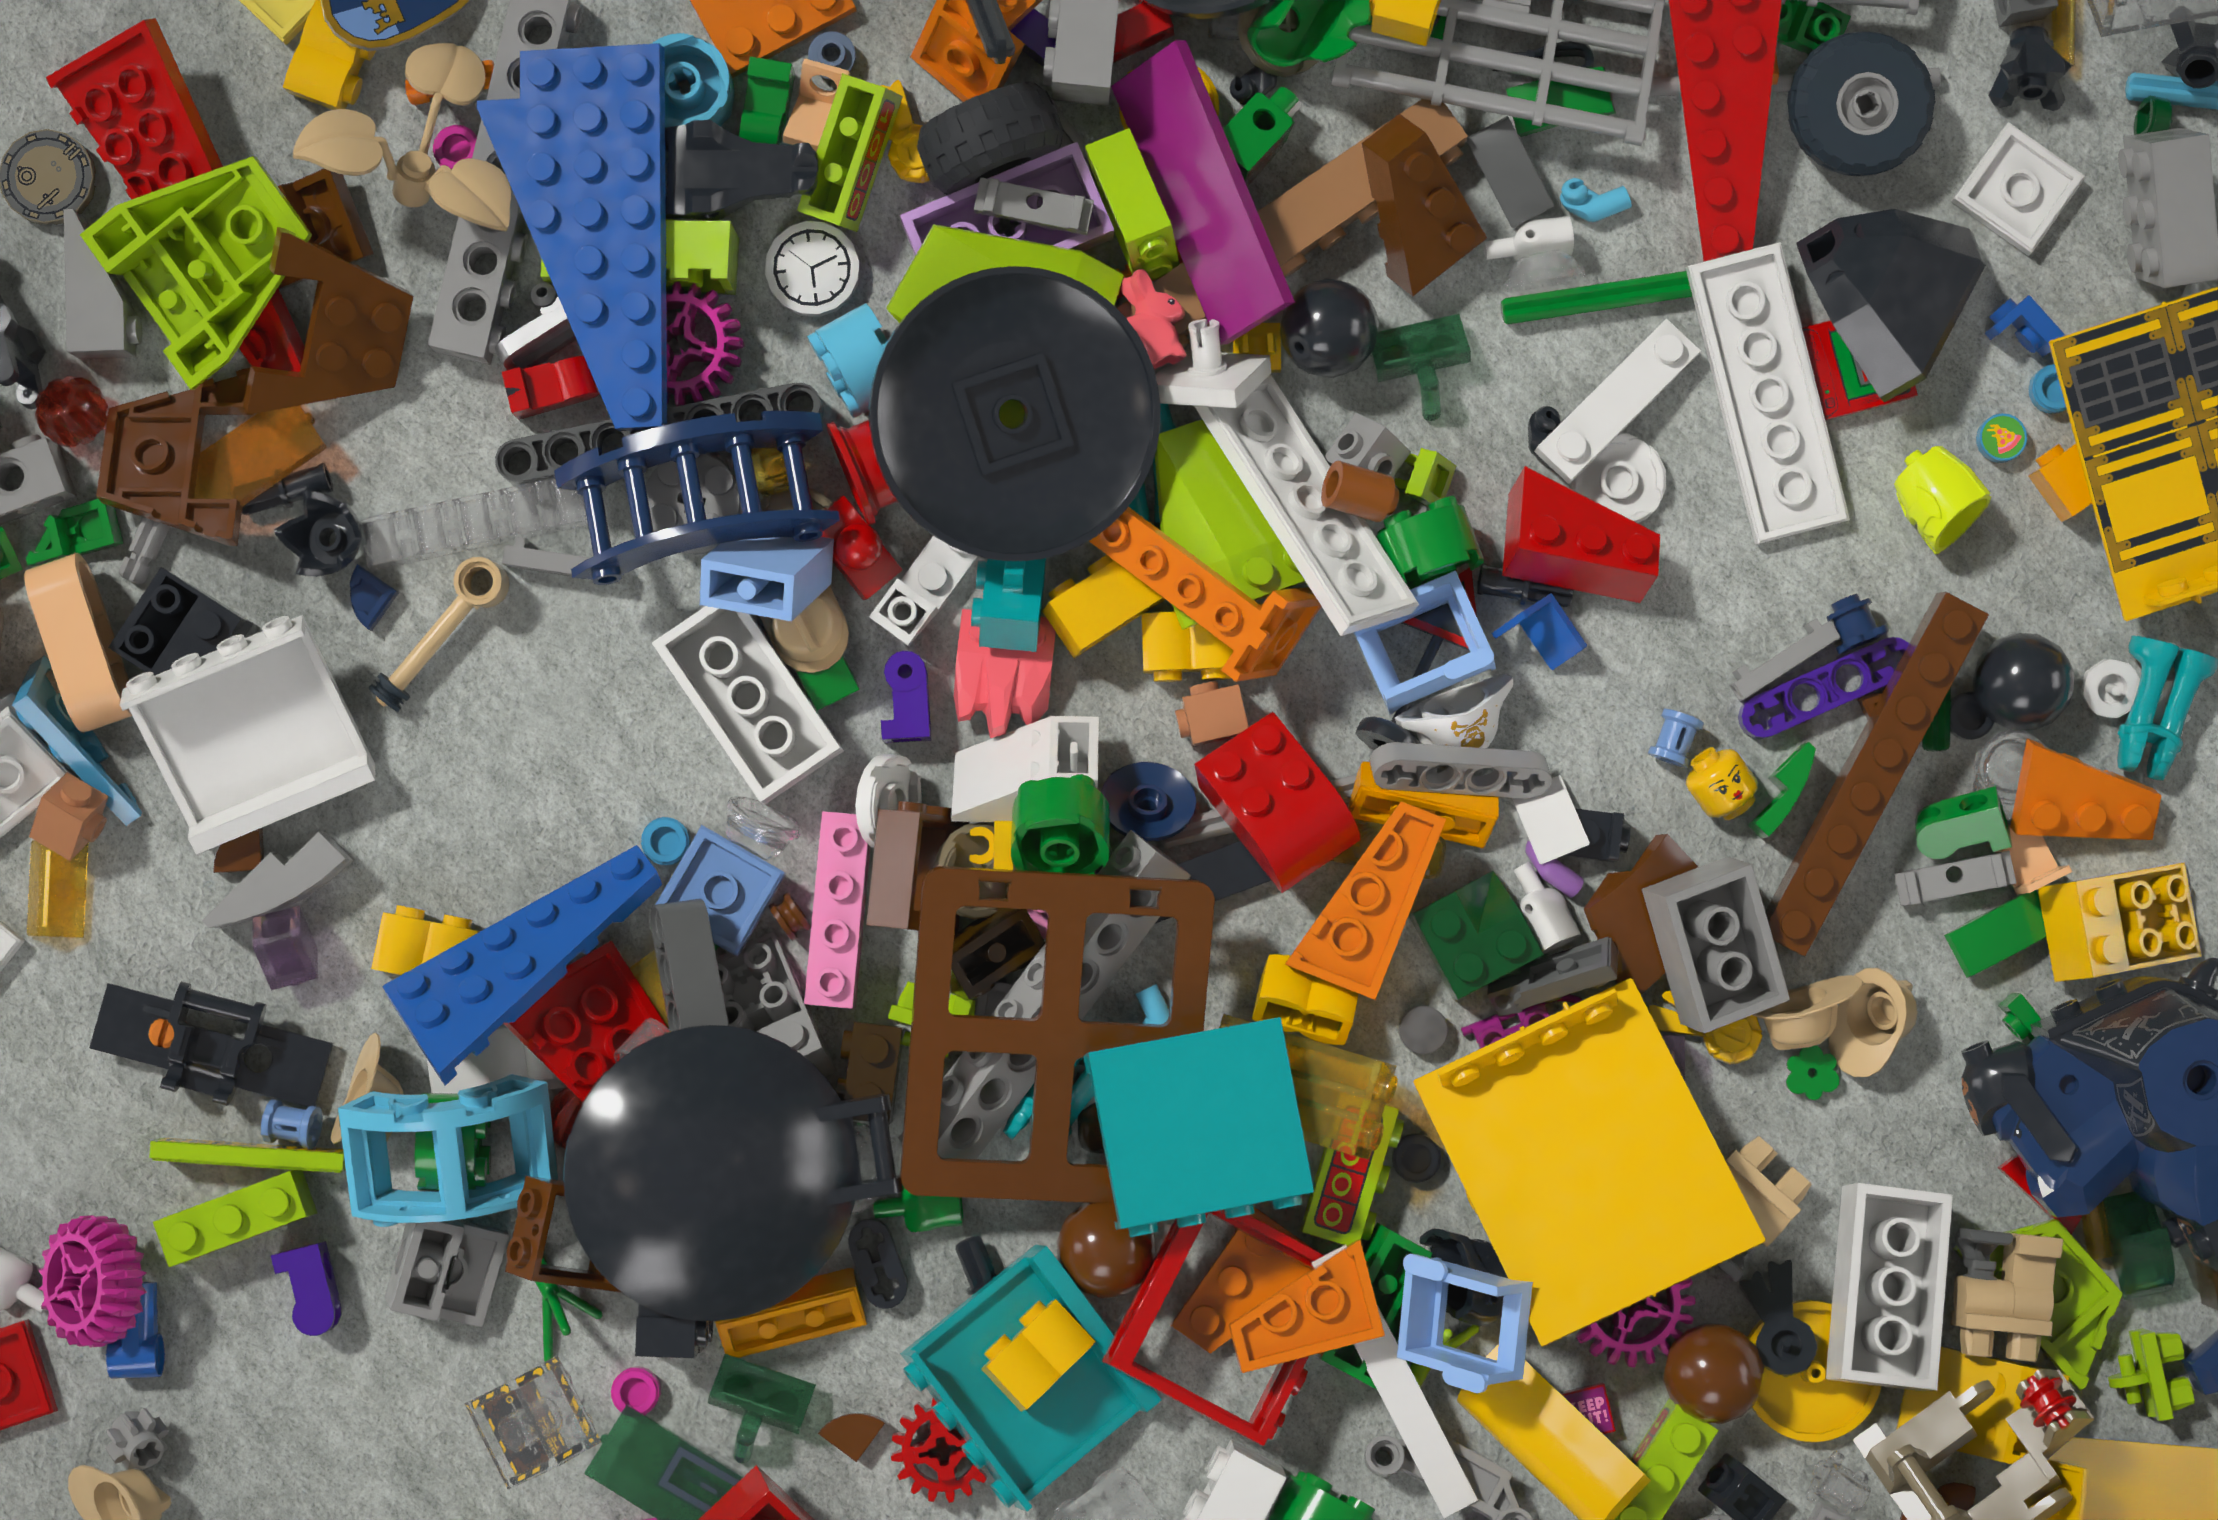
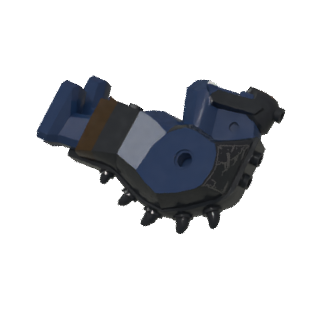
(2115, 1095)

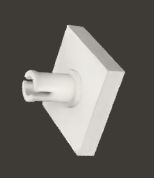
(1210, 376)

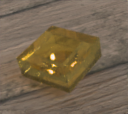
(769, 471)

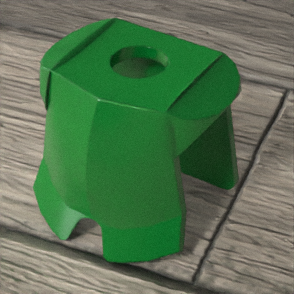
(1320, 30)

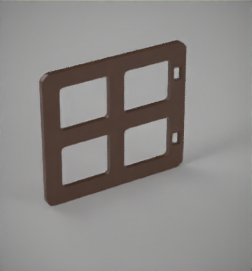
(1053, 1036)

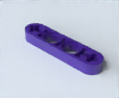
(1825, 685)

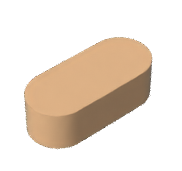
(78, 640)

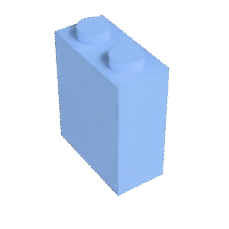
(766, 575)

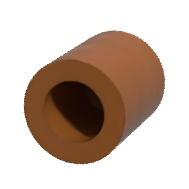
(1359, 491)

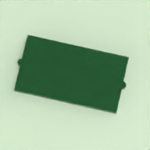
(659, 1469)

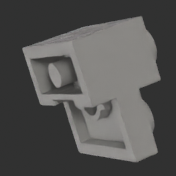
(422, 1266)

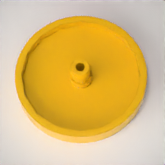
(1807, 1403)

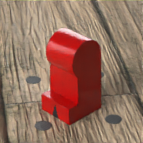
(1140, 29)
(548, 386)

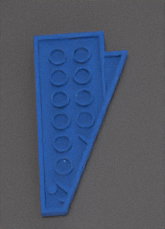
(592, 189)

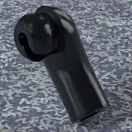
(1251, 83)
(1540, 426)

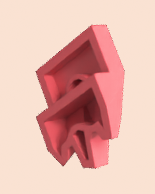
(1002, 679)

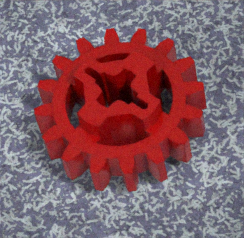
(920, 1454)

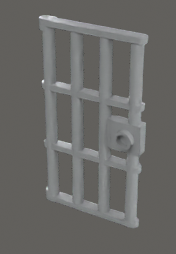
(1516, 16)

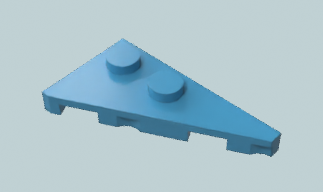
(44, 710)

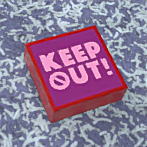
(1593, 1405)

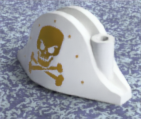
(1461, 715)

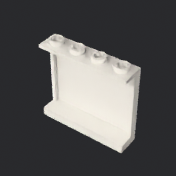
(249, 732)

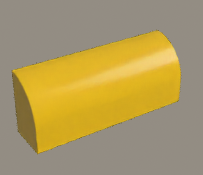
(1556, 1444)

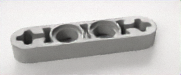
(1406, 767)

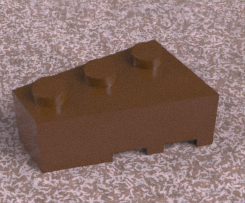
(1418, 206)

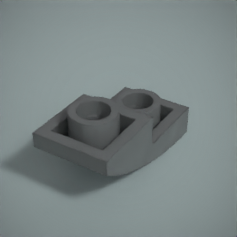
(1510, 172)

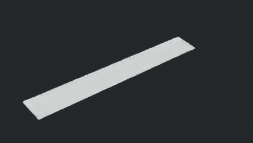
(1414, 1419)

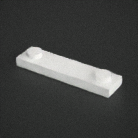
(1617, 401)

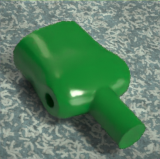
(922, 1212)

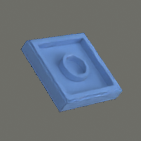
(731, 884)

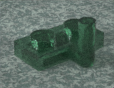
(1421, 351)
(760, 1397)

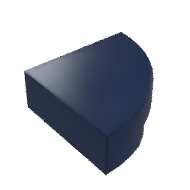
(369, 597)

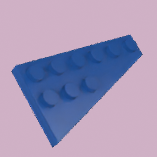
(504, 969)

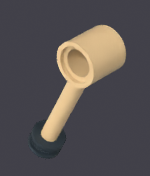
(391, 689)

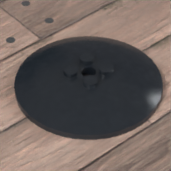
(1084, 401)

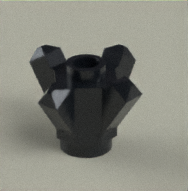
(2196, 54)
(2030, 70)

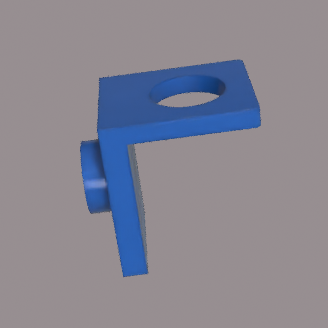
(1548, 631)

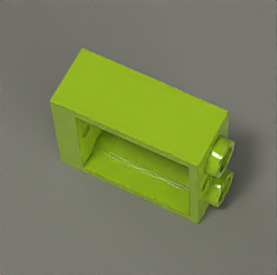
(1133, 204)

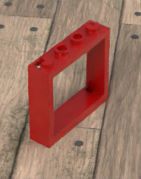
(1287, 1376)

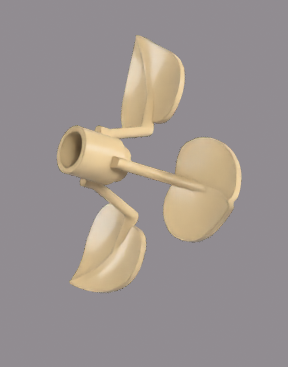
(348, 145)

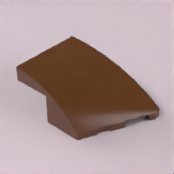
(329, 214)
(1621, 911)

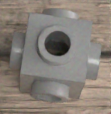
(1368, 446)

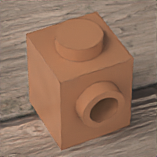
(1211, 713)
(69, 816)

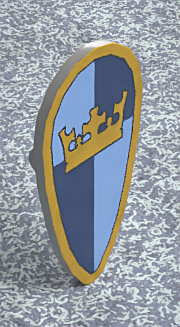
(386, 23)

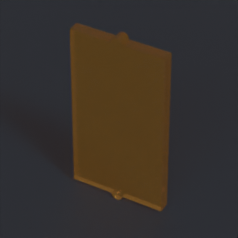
(257, 455)

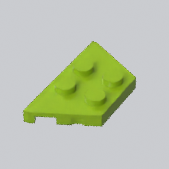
(2082, 1303)

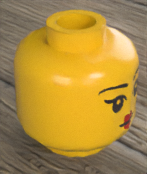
(1721, 783)

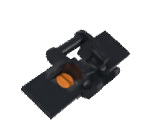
(205, 1060)

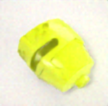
(1940, 496)

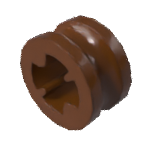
(790, 916)

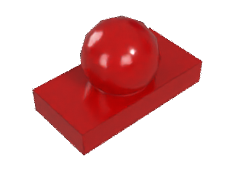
(859, 551)

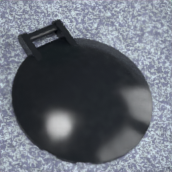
(717, 1171)

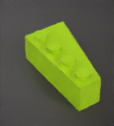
(699, 255)

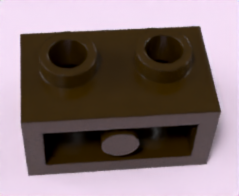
(992, 950)
(873, 1063)

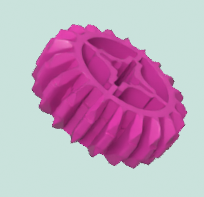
(701, 352)
(92, 1281)
(1625, 1322)

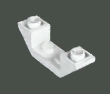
(922, 590)

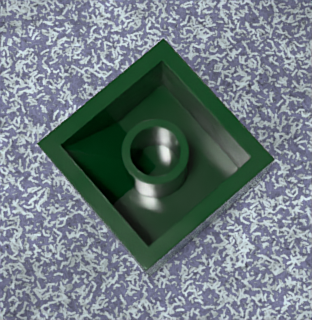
(1475, 935)

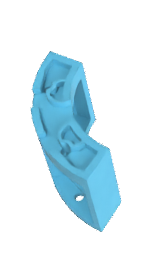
(367, 1159)

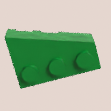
(1384, 1261)

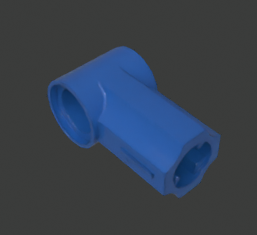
(142, 1350)

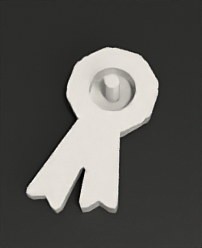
(2112, 687)

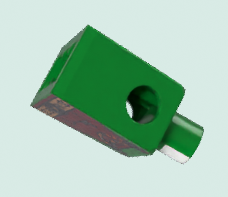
(1261, 130)

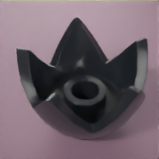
(310, 535)

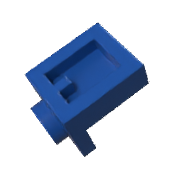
(2030, 320)

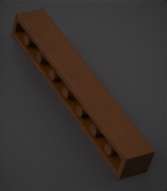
(1873, 771)

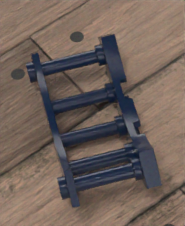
(683, 444)

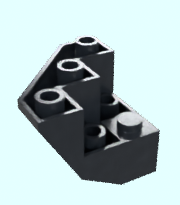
(1892, 289)

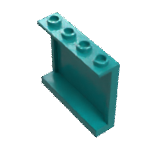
(1200, 1125)
(1069, 1420)

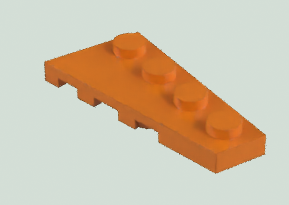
(1367, 913)

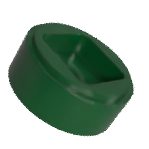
(2153, 115)

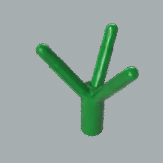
(552, 1305)

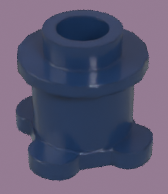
(1855, 623)

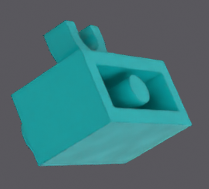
(1010, 603)

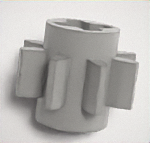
(137, 1439)

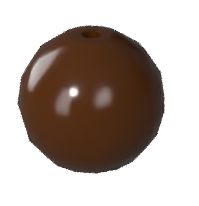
(1101, 1257)
(1713, 1373)

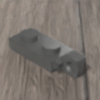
(1556, 976)

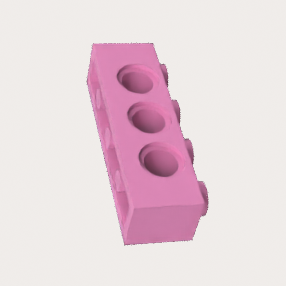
(837, 913)

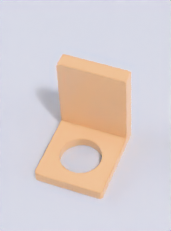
(812, 105)
(2033, 863)

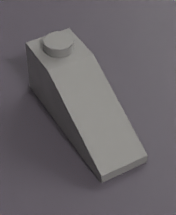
(97, 308)

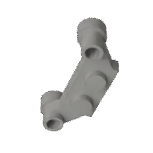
(1485, 1477)

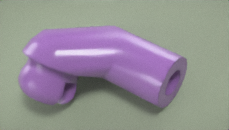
(1556, 874)

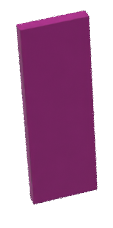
(1202, 192)

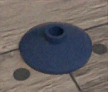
(1152, 788)

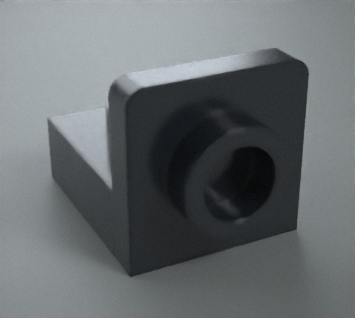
(1605, 833)
(1740, 1491)

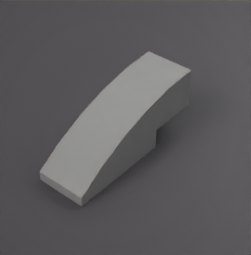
(281, 882)

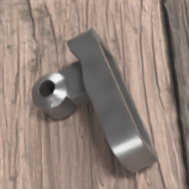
(540, 336)

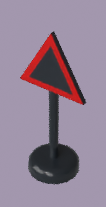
(1442, 626)

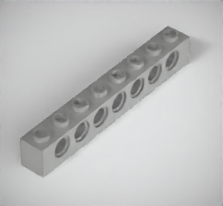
(450, 331)
(988, 1086)

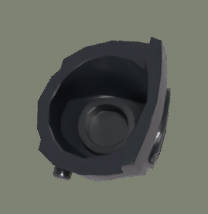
(1477, 1254)

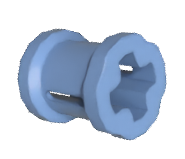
(1675, 738)
(291, 1124)

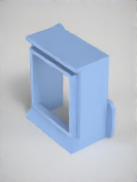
(1429, 596)
(1424, 1323)

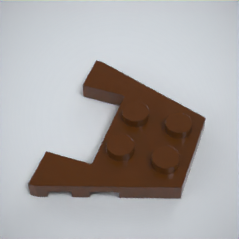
(351, 335)
(155, 457)

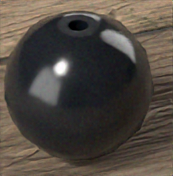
(1329, 328)
(2023, 681)

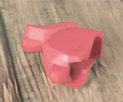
(1154, 319)

